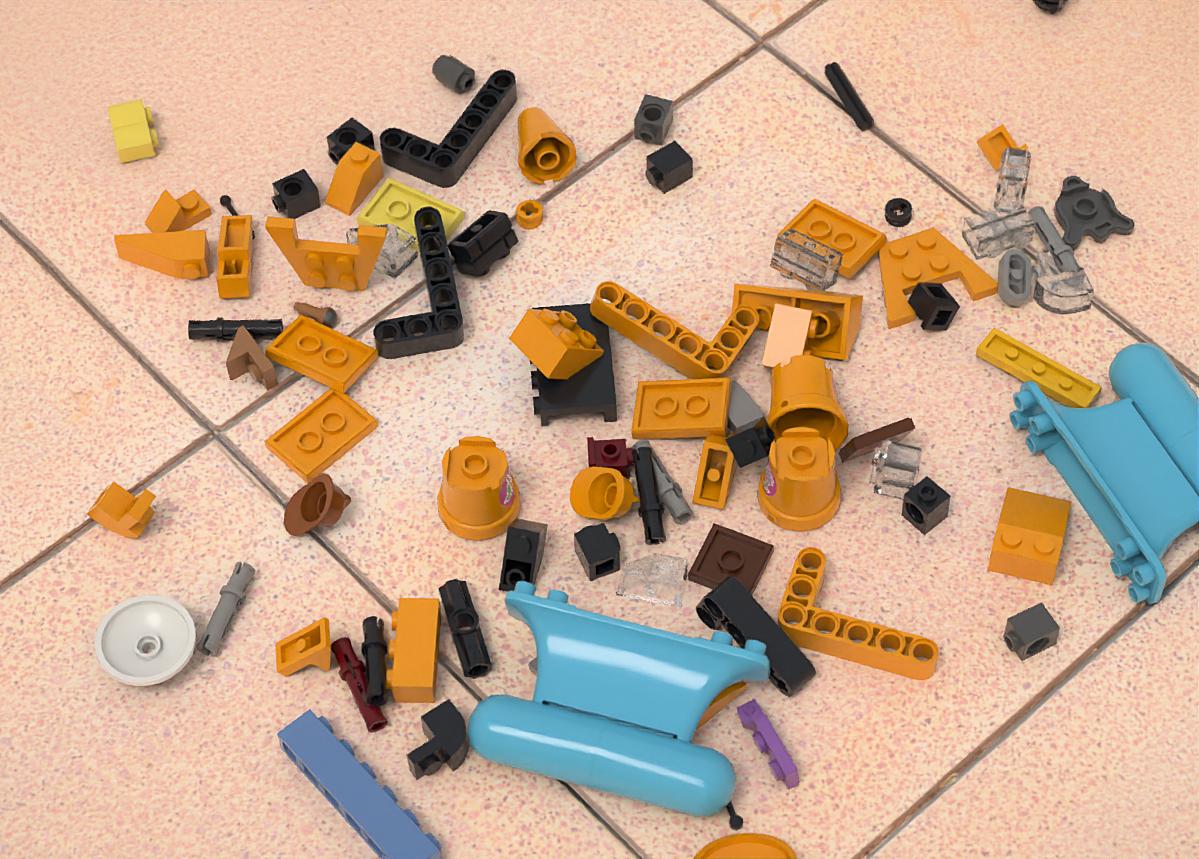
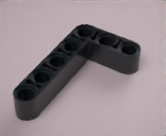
(449, 160)
(438, 289)

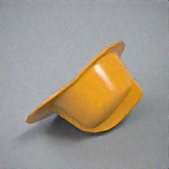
(601, 493)

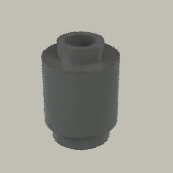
(453, 73)

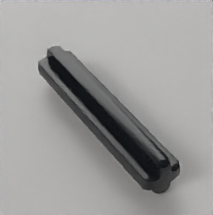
(848, 96)

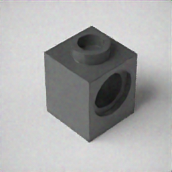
(653, 119)
(1031, 631)

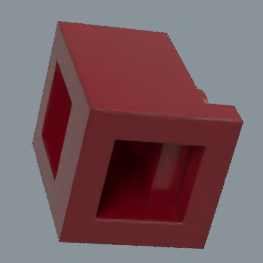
(610, 454)

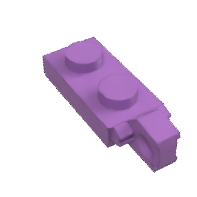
(768, 741)

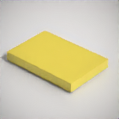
(398, 204)

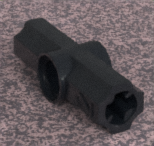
(470, 642)

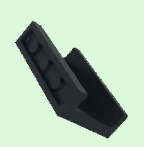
(588, 389)

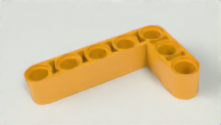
(675, 335)
(844, 628)

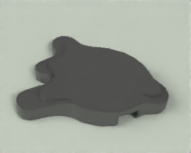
(1088, 213)

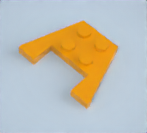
(926, 259)
(328, 263)

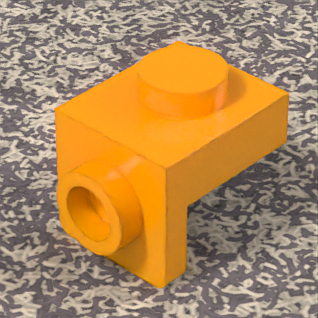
(995, 143)

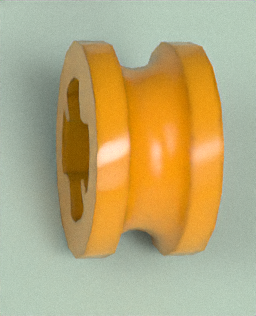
(533, 221)

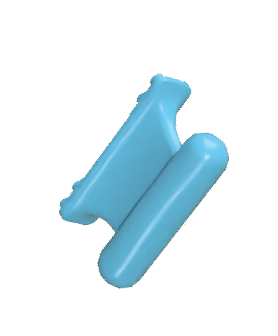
(1126, 460)
(617, 706)

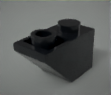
(522, 553)

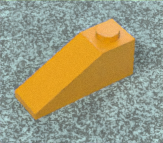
(171, 253)

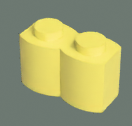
(132, 131)

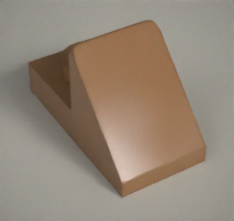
(248, 357)

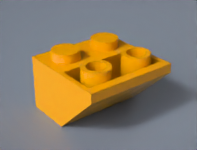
(555, 343)

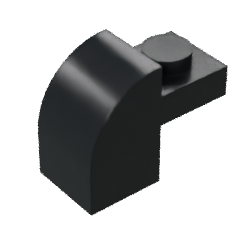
(446, 742)

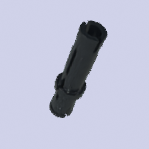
(226, 329)
(650, 506)
(374, 651)

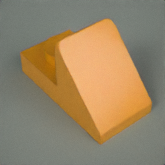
(177, 214)
(305, 647)

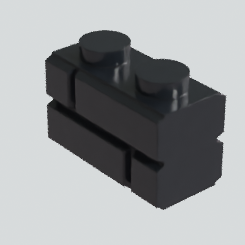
(483, 243)

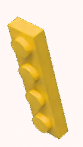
(1033, 366)

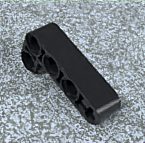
(746, 620)

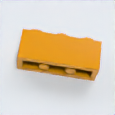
(415, 650)

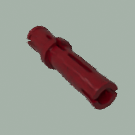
(345, 653)

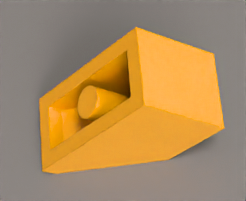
(354, 178)
(714, 473)

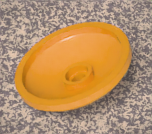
(746, 847)

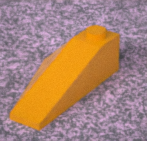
(836, 314)

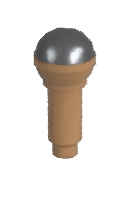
(325, 316)

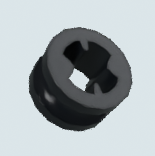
(898, 204)

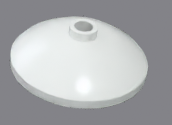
(143, 625)

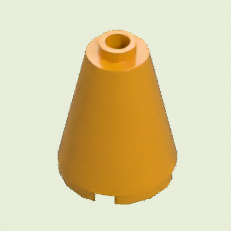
(543, 147)

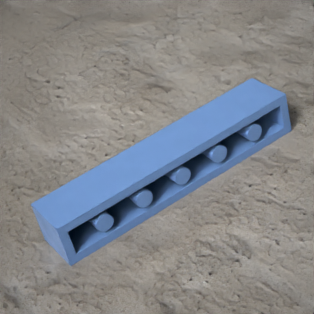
(354, 791)

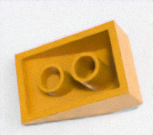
(1029, 536)

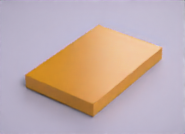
(840, 232)
(321, 353)
(681, 408)
(321, 434)

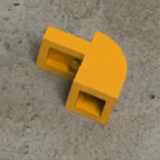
(122, 511)

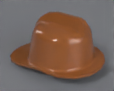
(315, 505)

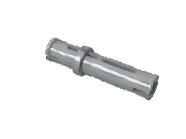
(1062, 254)
(668, 490)
(231, 597)

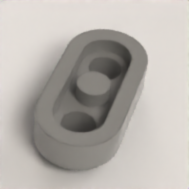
(1014, 277)

